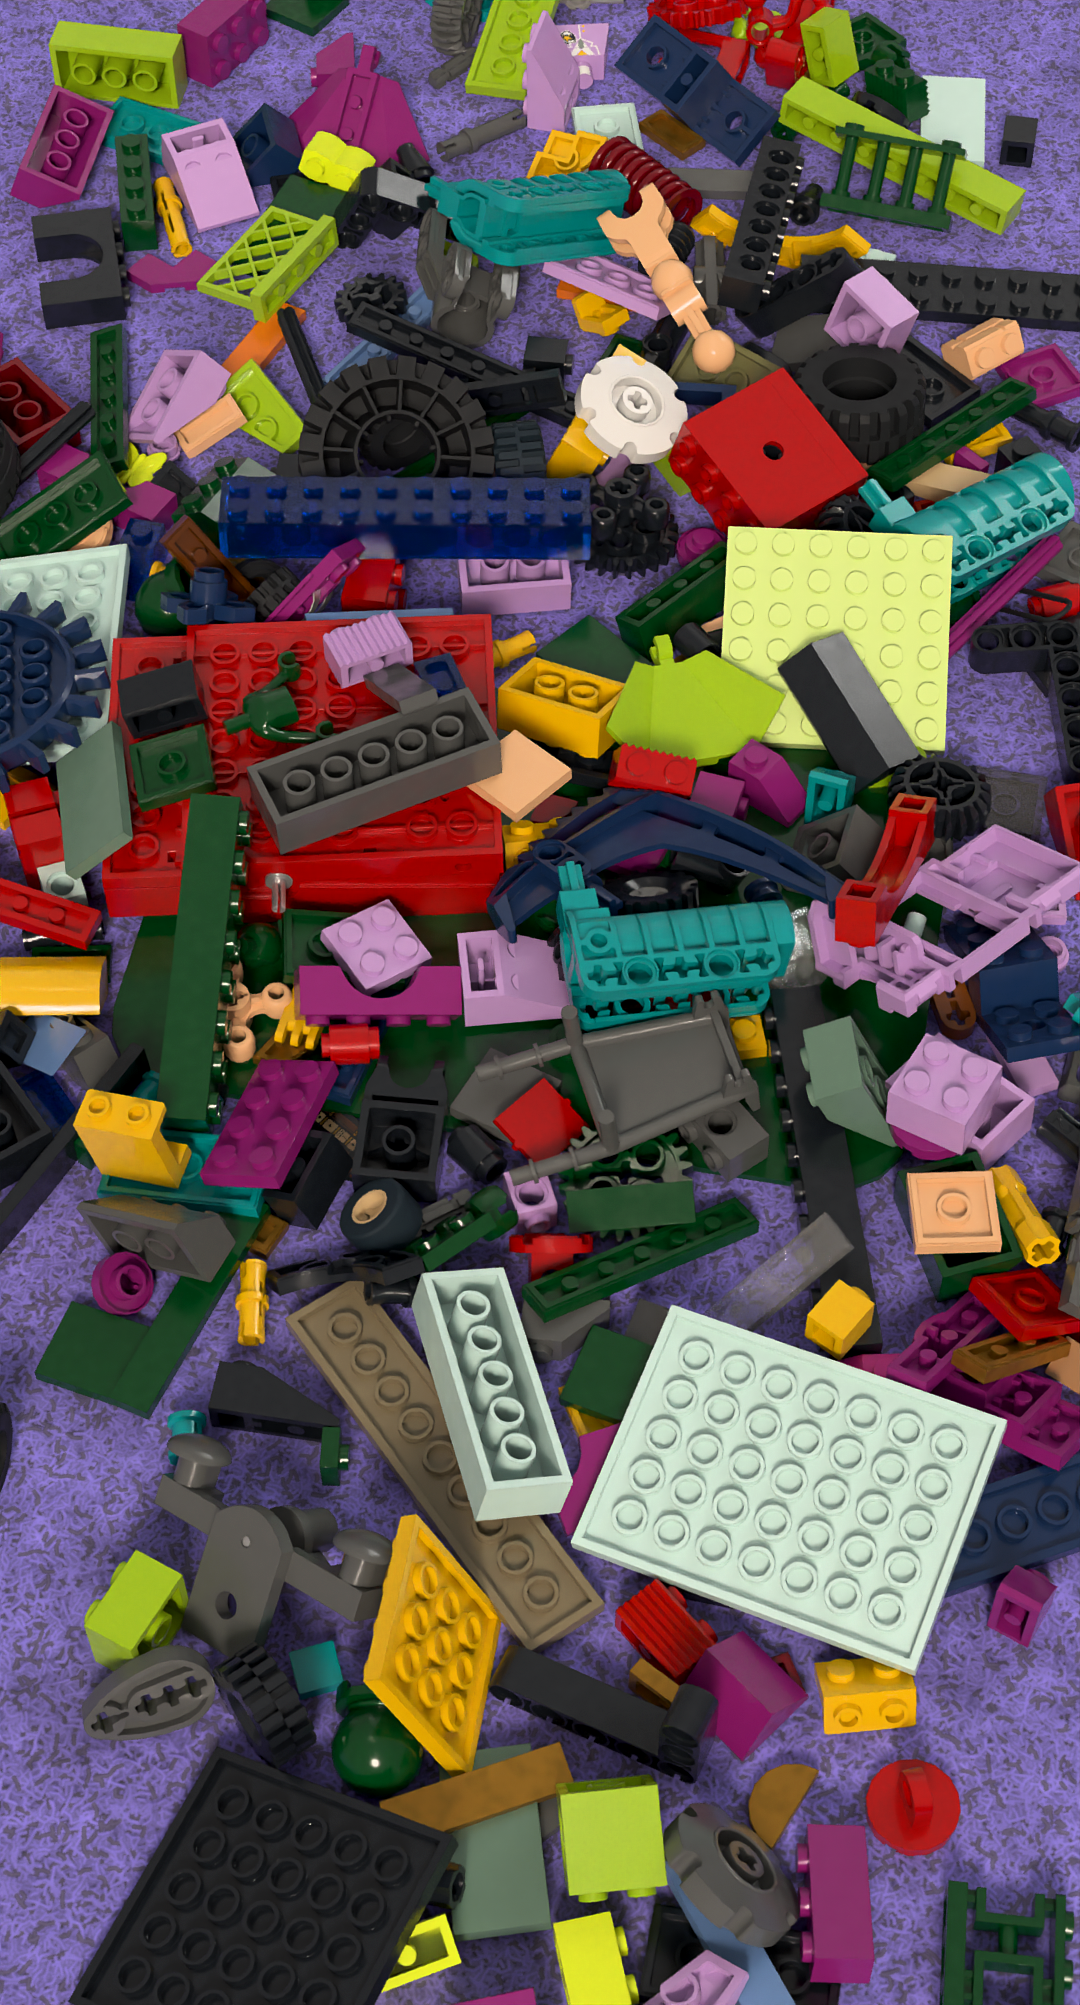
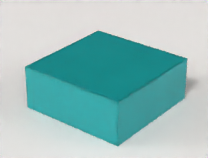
(316, 1669)

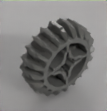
(454, 25)

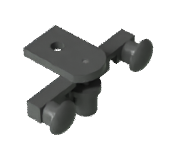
(258, 1549)

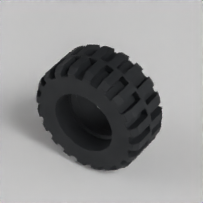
(866, 397)

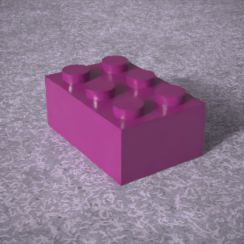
(221, 37)

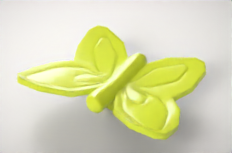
(141, 466)

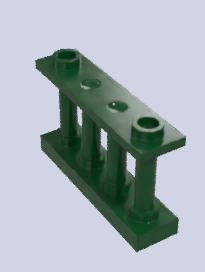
(871, 204)

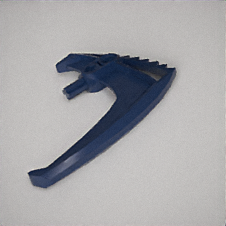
(641, 825)

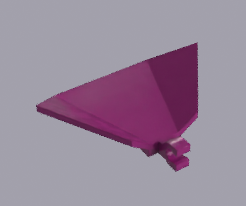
(360, 111)

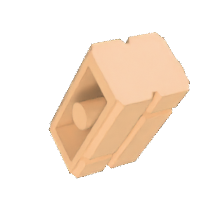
(984, 347)

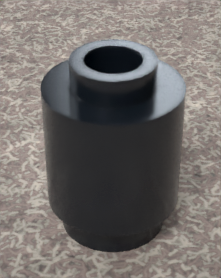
(476, 1154)

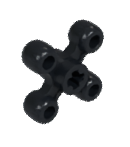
(622, 503)

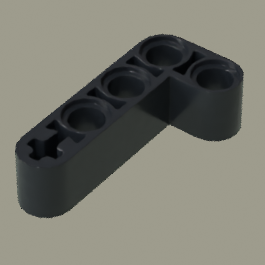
(801, 292)

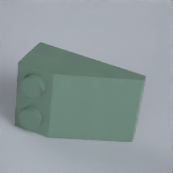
(846, 1079)

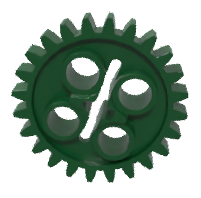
(669, 1168)

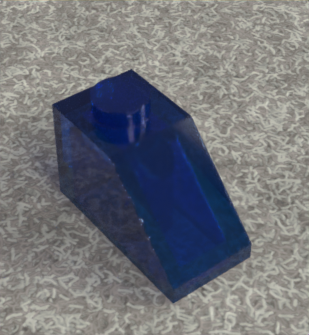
(144, 550)

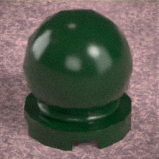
(147, 601)
(371, 1745)

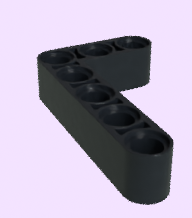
(384, 195)
(1047, 648)
(661, 1739)

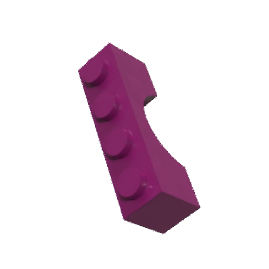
(148, 499)
(326, 995)

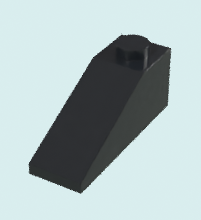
(262, 1403)

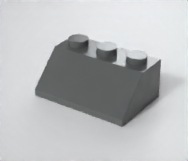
(161, 1234)

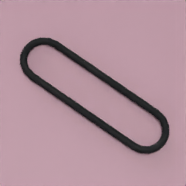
(1039, 618)

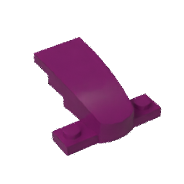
(1036, 1416)

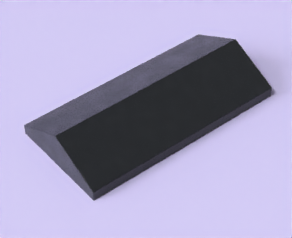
(847, 710)

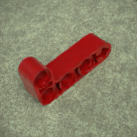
(786, 57)

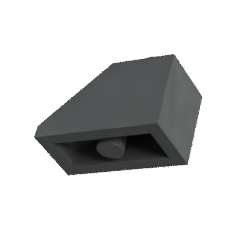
(564, 1334)

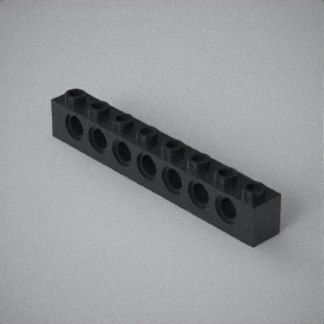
(762, 225)

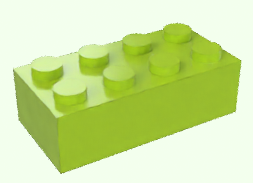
(119, 62)

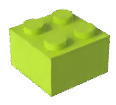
(136, 1612)

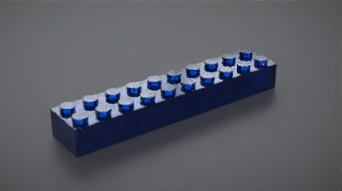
(406, 517)

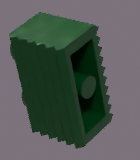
(899, 88)

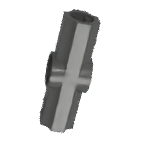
(708, 276)

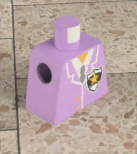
(589, 49)

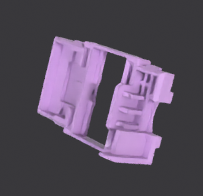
(994, 878)

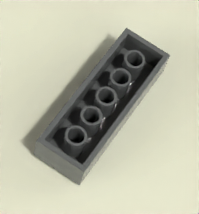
(374, 770)

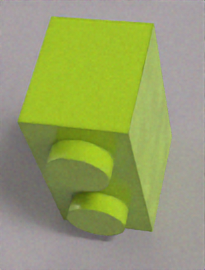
(829, 46)

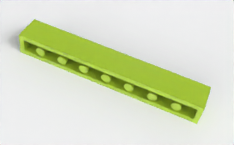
(972, 189)

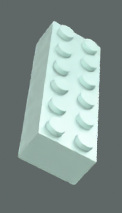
(491, 1394)

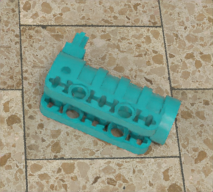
(986, 519)

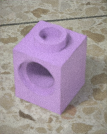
(536, 1217)

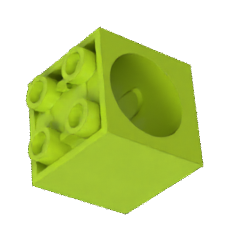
(611, 1837)

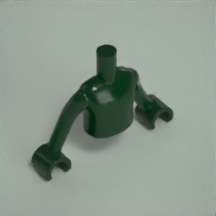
(274, 708)

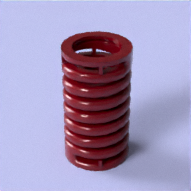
(642, 170)

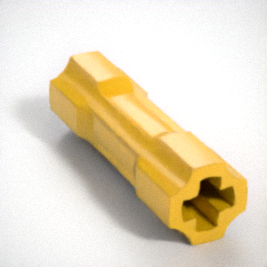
(1031, 1231)

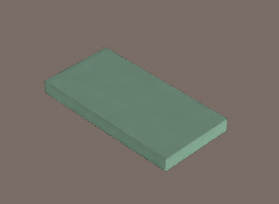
(94, 801)
(503, 1867)

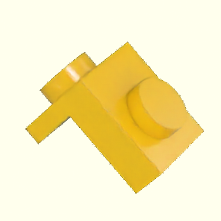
(597, 316)

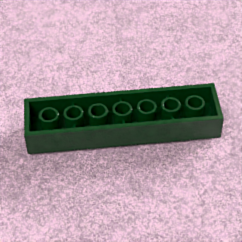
(202, 963)

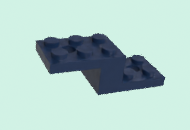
(697, 90)
(1016, 995)

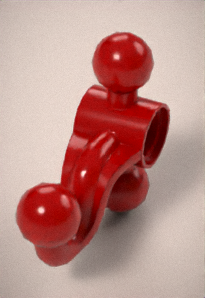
(775, 23)

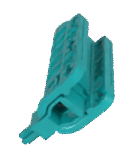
(533, 217)
(667, 954)

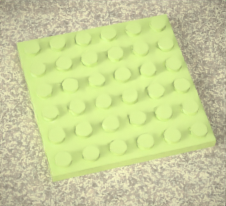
(874, 587)

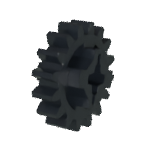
(376, 291)

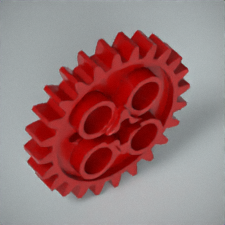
(696, 13)

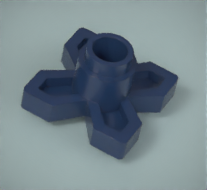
(207, 600)

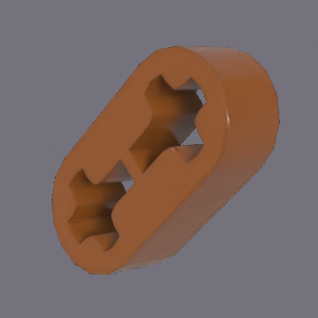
(963, 1006)

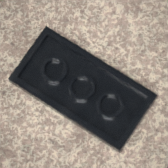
(675, 1944)

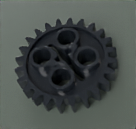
(633, 550)

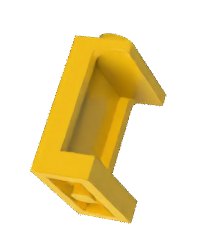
(127, 1139)

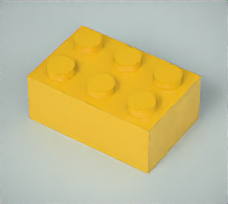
(559, 706)

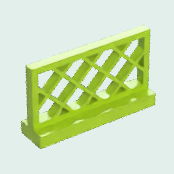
(288, 270)

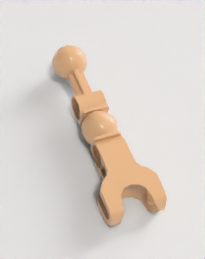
(671, 280)

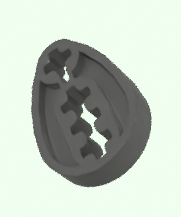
(129, 1712)

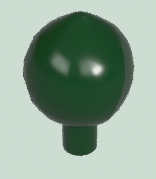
(259, 944)

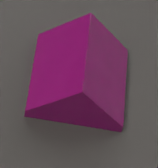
(750, 1692)

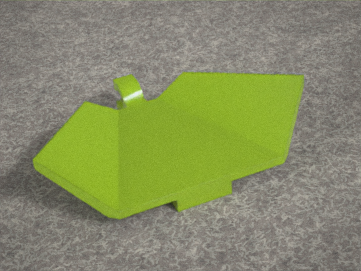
(692, 706)

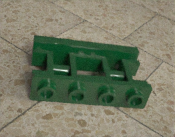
(966, 1986)

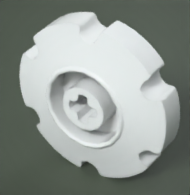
(630, 409)

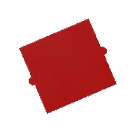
(540, 1122)

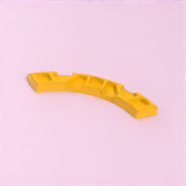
(717, 223)

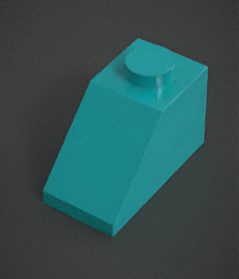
(828, 793)

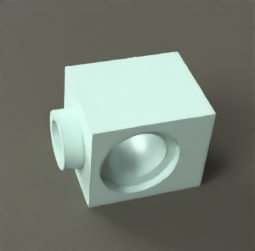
(58, 883)

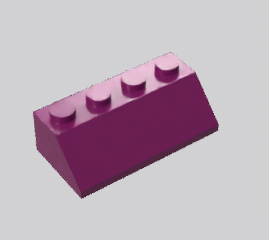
(61, 149)

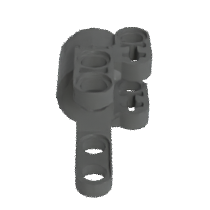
(462, 295)

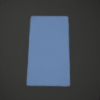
(50, 1044)

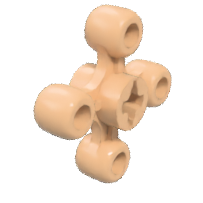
(246, 1005)

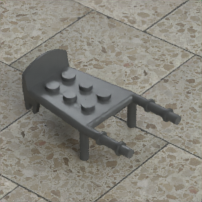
(640, 1078)

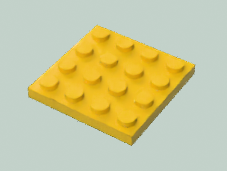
(433, 1647)

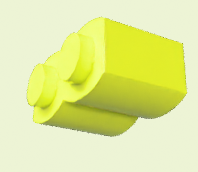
(333, 162)

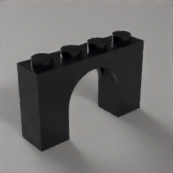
(89, 298)

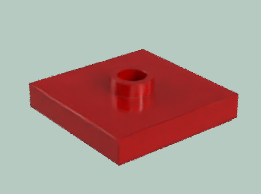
(1024, 1303)

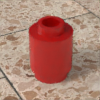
(1048, 608)
(351, 1043)

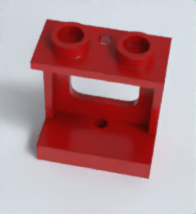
(733, 54)

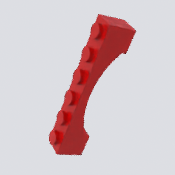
(869, 904)

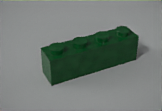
(136, 192)
(686, 597)

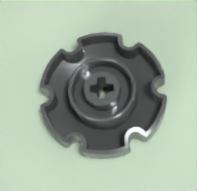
(731, 1875)

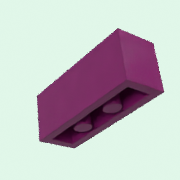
(835, 1904)

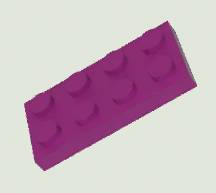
(269, 1124)

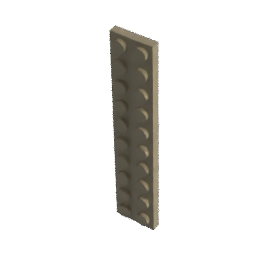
(397, 1407)

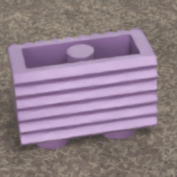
(366, 648)

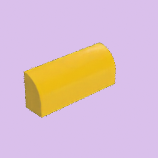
(53, 985)

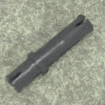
(470, 139)

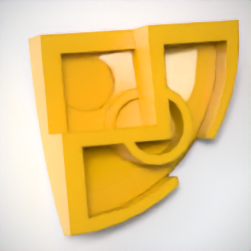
(566, 153)

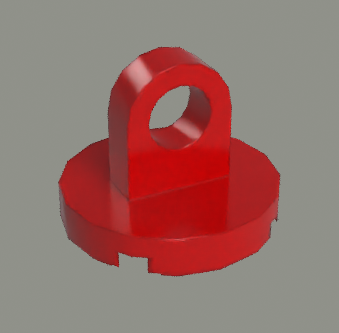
(549, 1250)
(912, 1807)

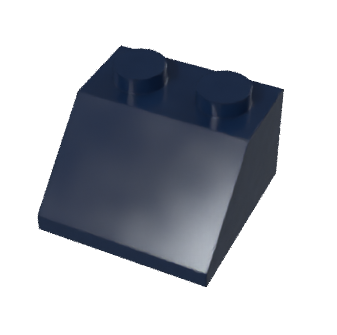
(268, 146)

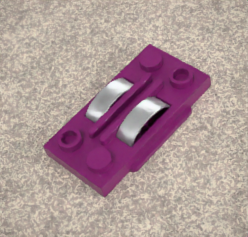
(319, 583)

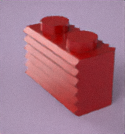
(652, 771)
(664, 1631)

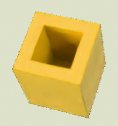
(839, 1319)

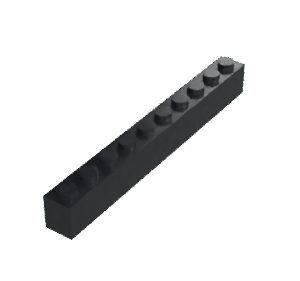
(817, 1151)

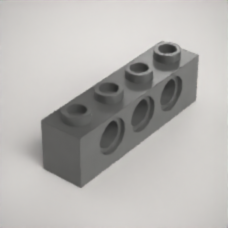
(731, 1152)

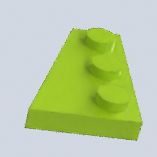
(265, 408)

